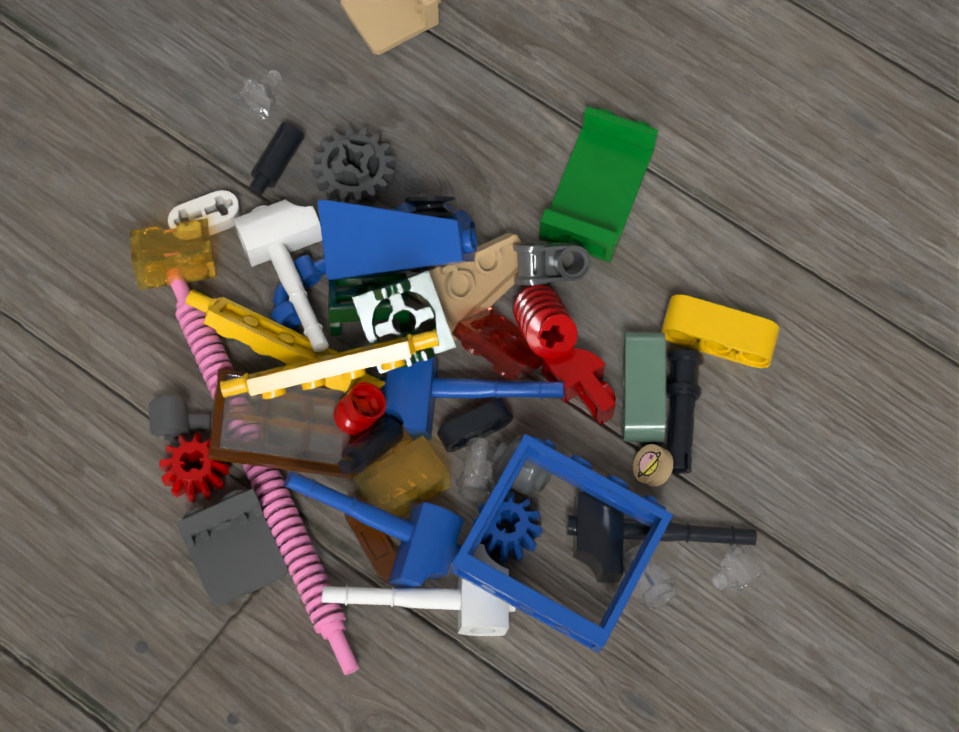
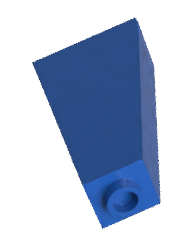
(384, 241)

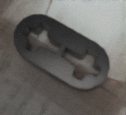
(475, 424)

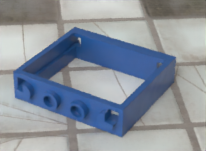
(608, 490)

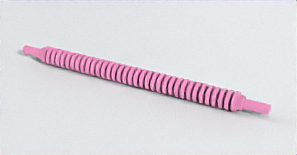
(272, 495)

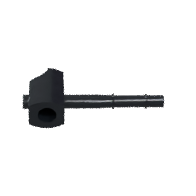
(601, 533)

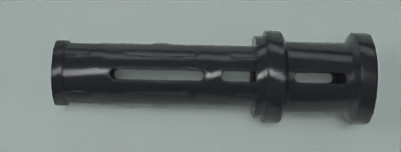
(683, 393)

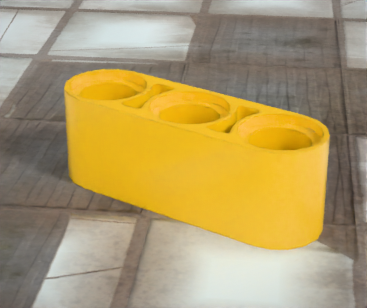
(720, 331)

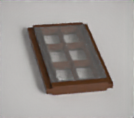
(279, 432)

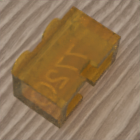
(172, 254)
(403, 477)

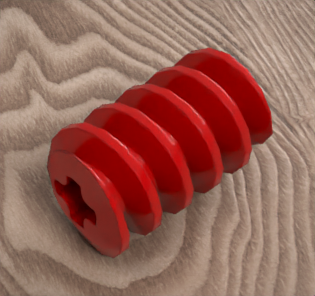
(544, 321)

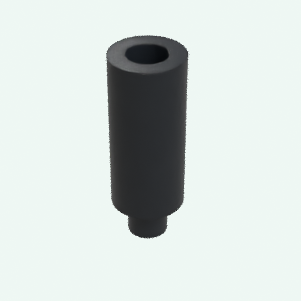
(275, 158)
(370, 446)

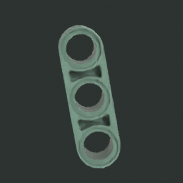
(644, 387)

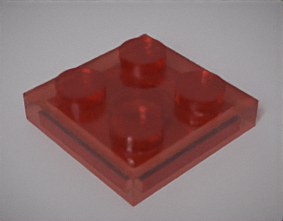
(497, 342)

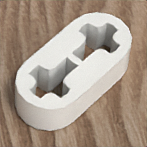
(206, 207)

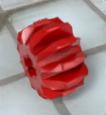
(195, 480)

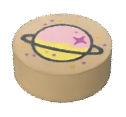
(653, 465)

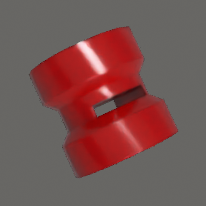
(359, 408)

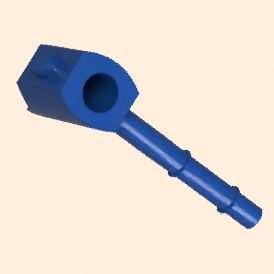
(413, 390)
(426, 538)

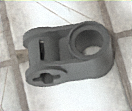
(542, 262)

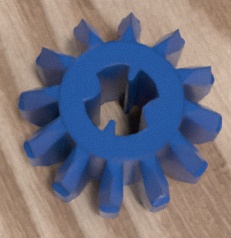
(523, 534)

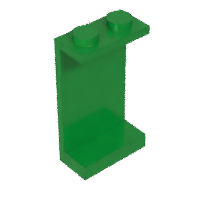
(600, 183)

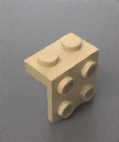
(390, 22)

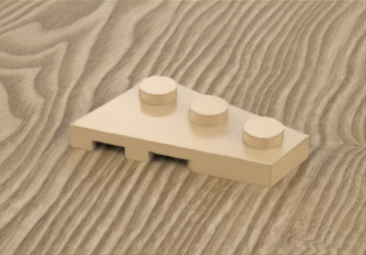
(477, 284)

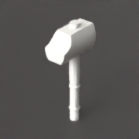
(271, 235)
(477, 610)

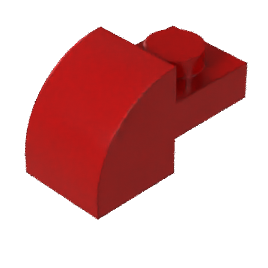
(581, 375)

